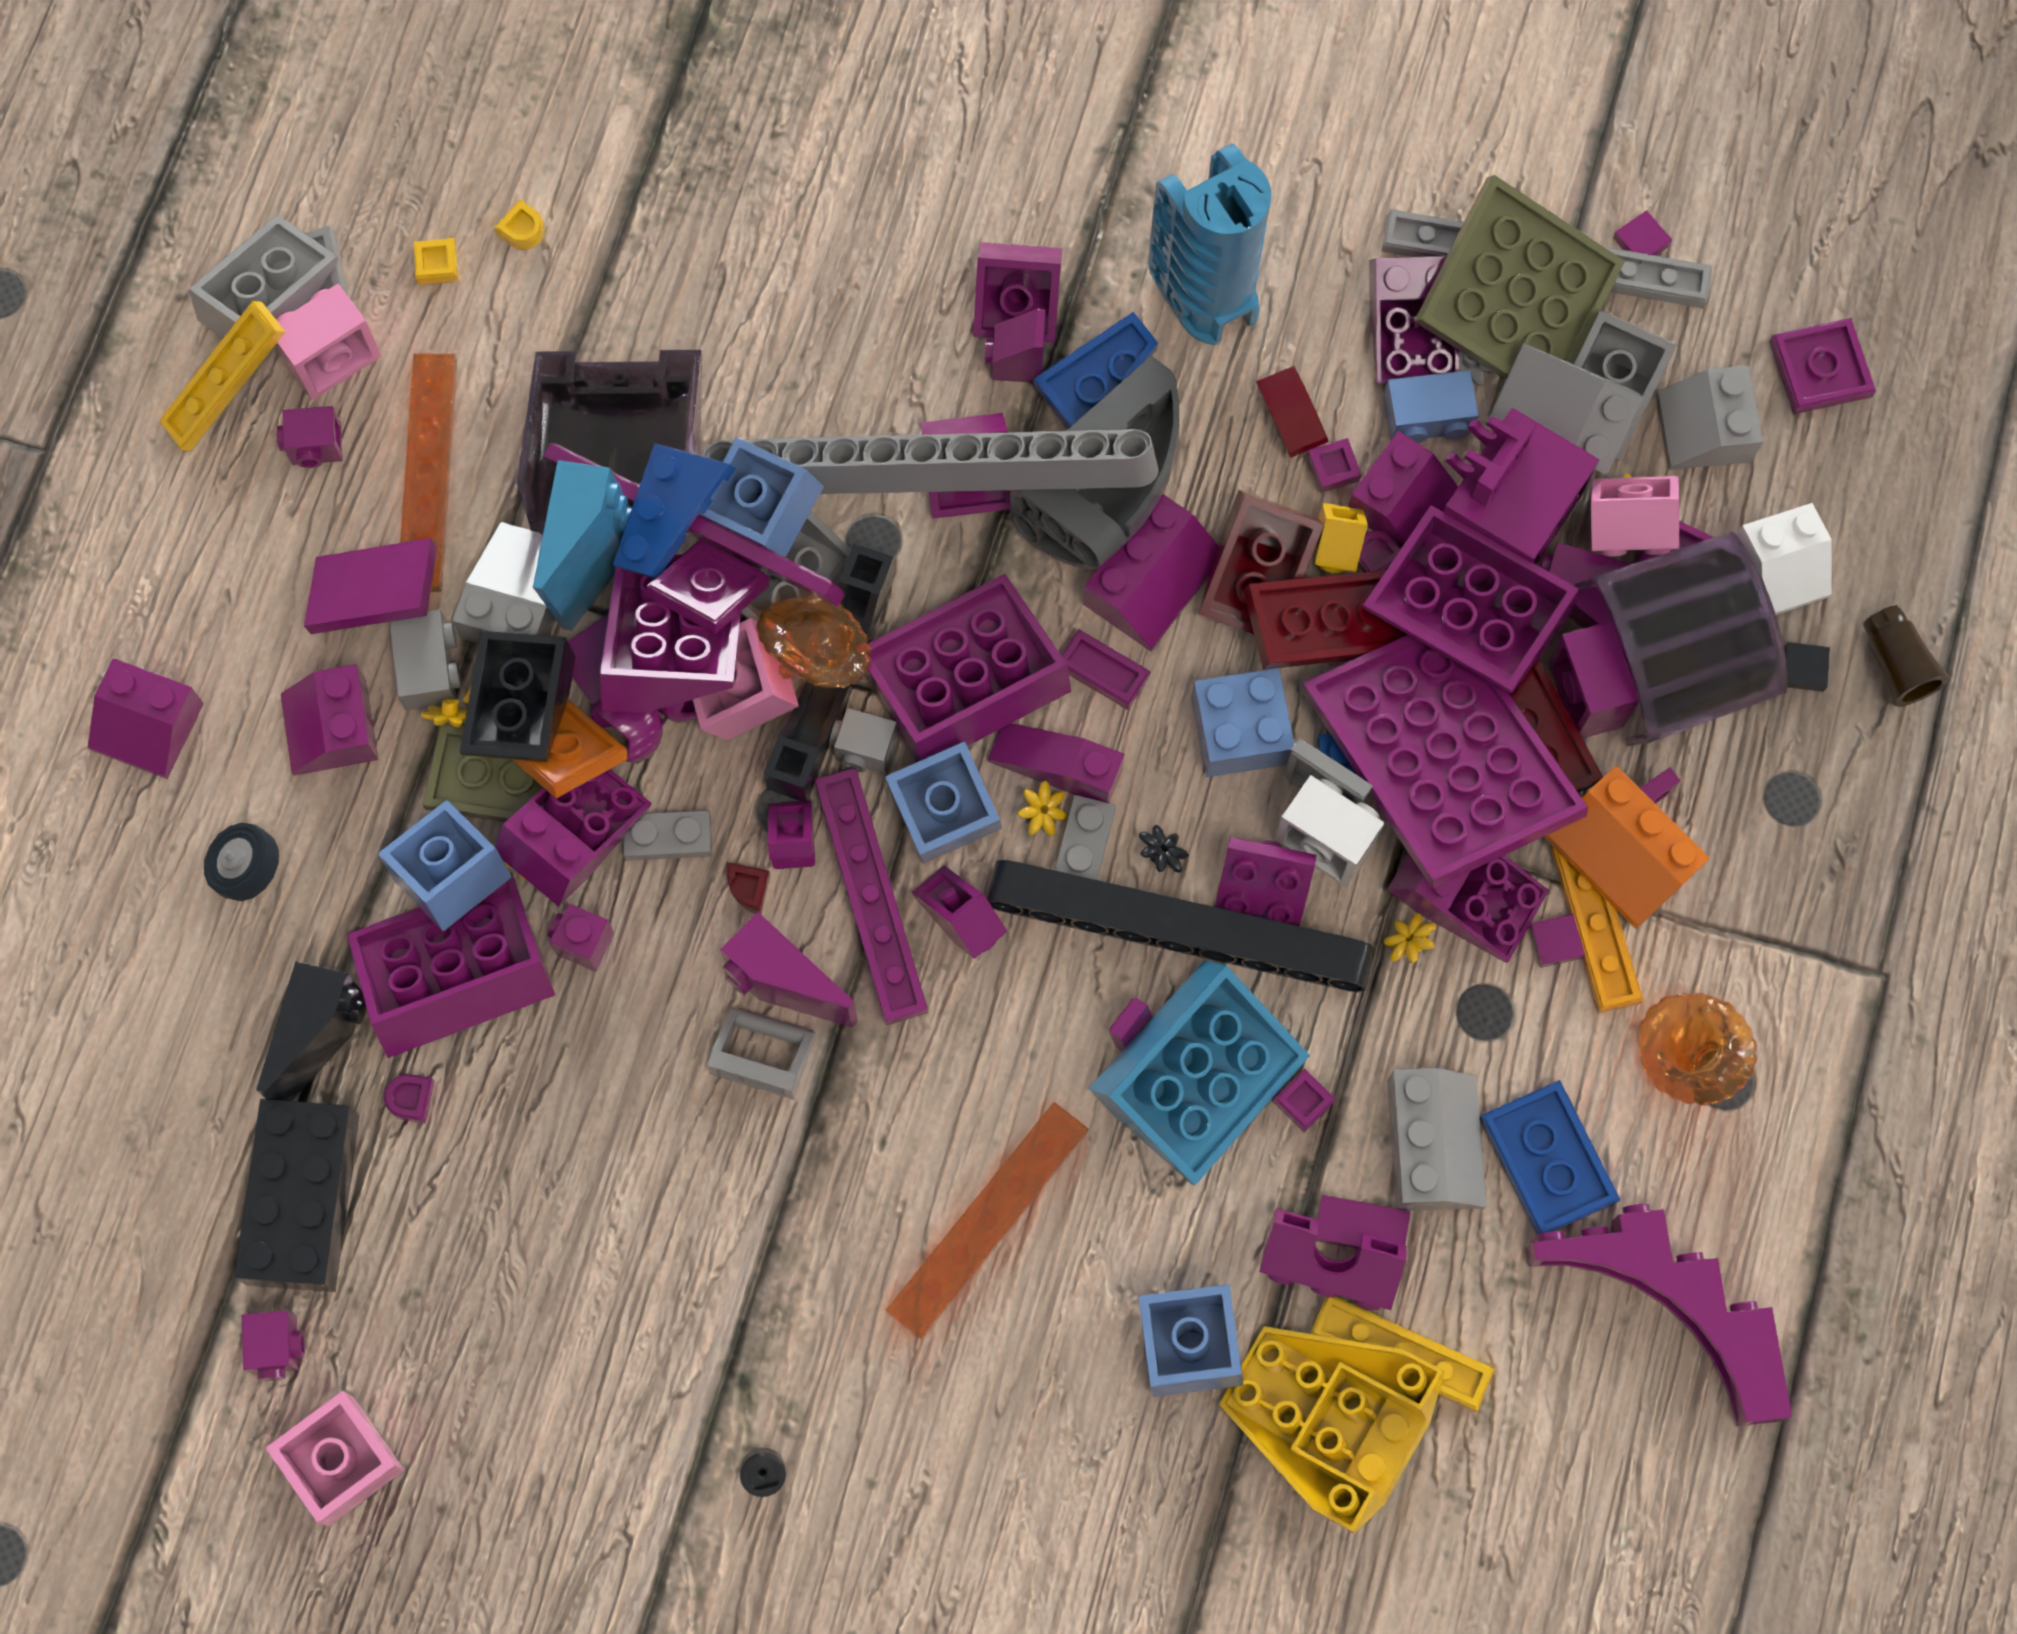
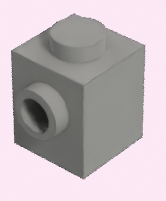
(864, 741)

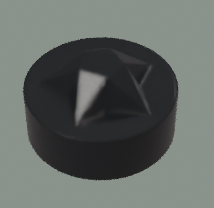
(762, 1472)

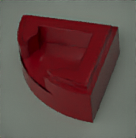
(748, 885)

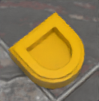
(521, 227)

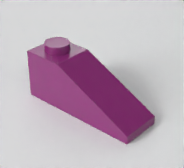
(1059, 759)

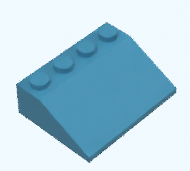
(579, 539)
(1200, 1070)

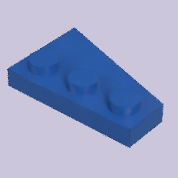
(1095, 369)
(667, 503)

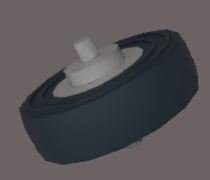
(241, 862)

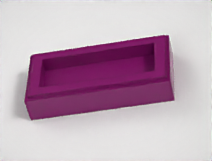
(1104, 669)
(1346, 1220)

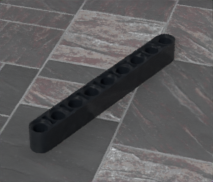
(1180, 926)

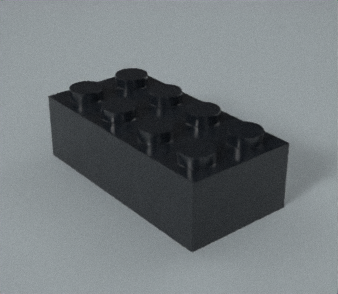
(297, 1195)

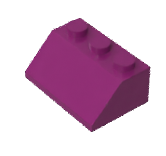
(1153, 574)

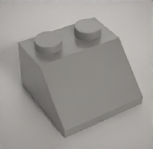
(1710, 419)

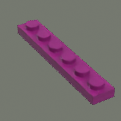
(871, 896)

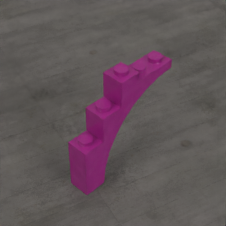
(1738, 1342)

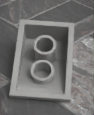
(270, 267)
(1627, 358)
(1569, 403)
(501, 589)

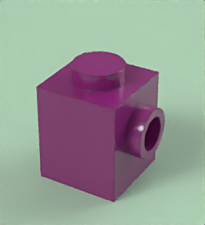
(311, 436)
(580, 936)
(271, 1344)

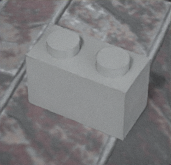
(424, 660)

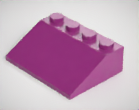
(1472, 599)
(658, 655)
(966, 669)
(441, 982)

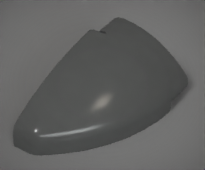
(1094, 523)

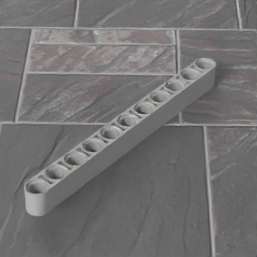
(967, 460)

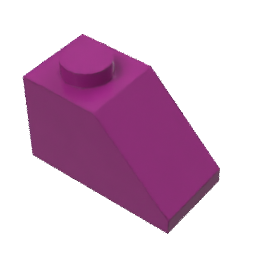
(1017, 348)
(960, 911)

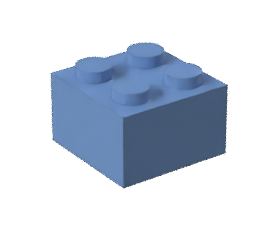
(764, 497)
(1242, 722)
(944, 802)
(445, 865)
(1190, 1340)

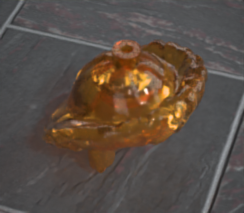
(815, 641)
(1696, 1048)

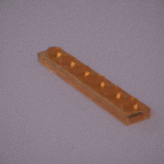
(429, 454)
(987, 1220)

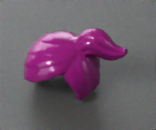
(641, 729)

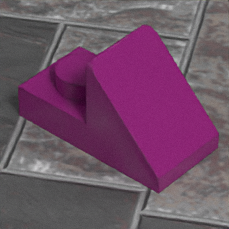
(791, 835)

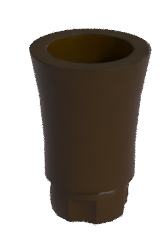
(1903, 657)

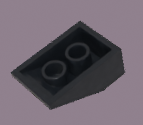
(517, 695)
(310, 1028)

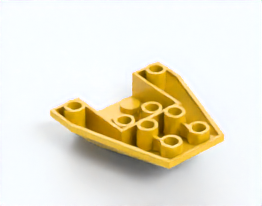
(1334, 1417)

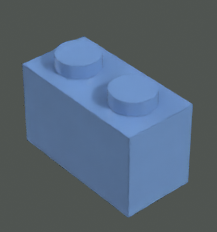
(1431, 406)

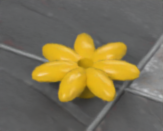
(448, 712)
(1042, 809)
(1410, 938)

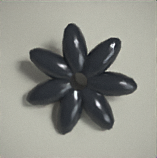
(1163, 849)

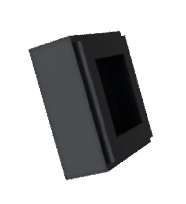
(1807, 666)

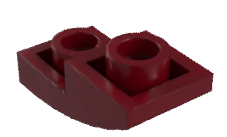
(1292, 411)

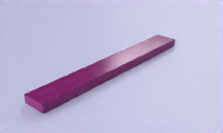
(730, 541)

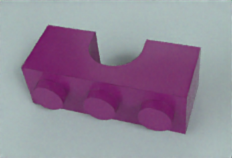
(1366, 1277)

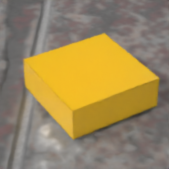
(436, 261)

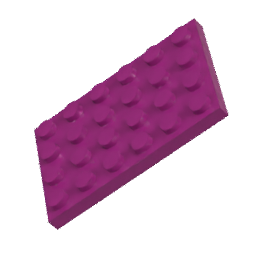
(1444, 757)

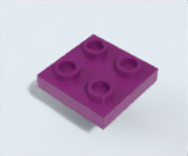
(1265, 880)

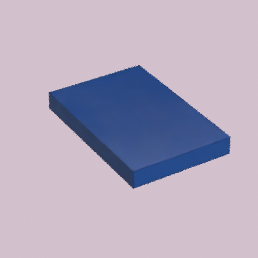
(1549, 1158)

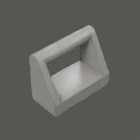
(754, 1073)

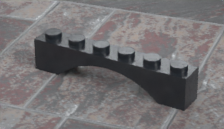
(808, 730)

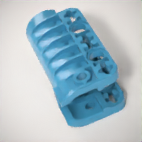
(1211, 244)

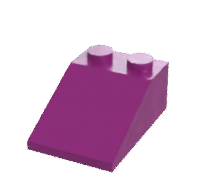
(780, 974)

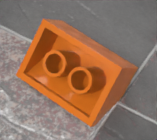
(1628, 848)

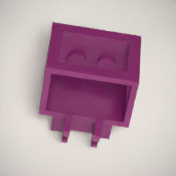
(1519, 483)

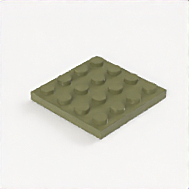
(1517, 281)

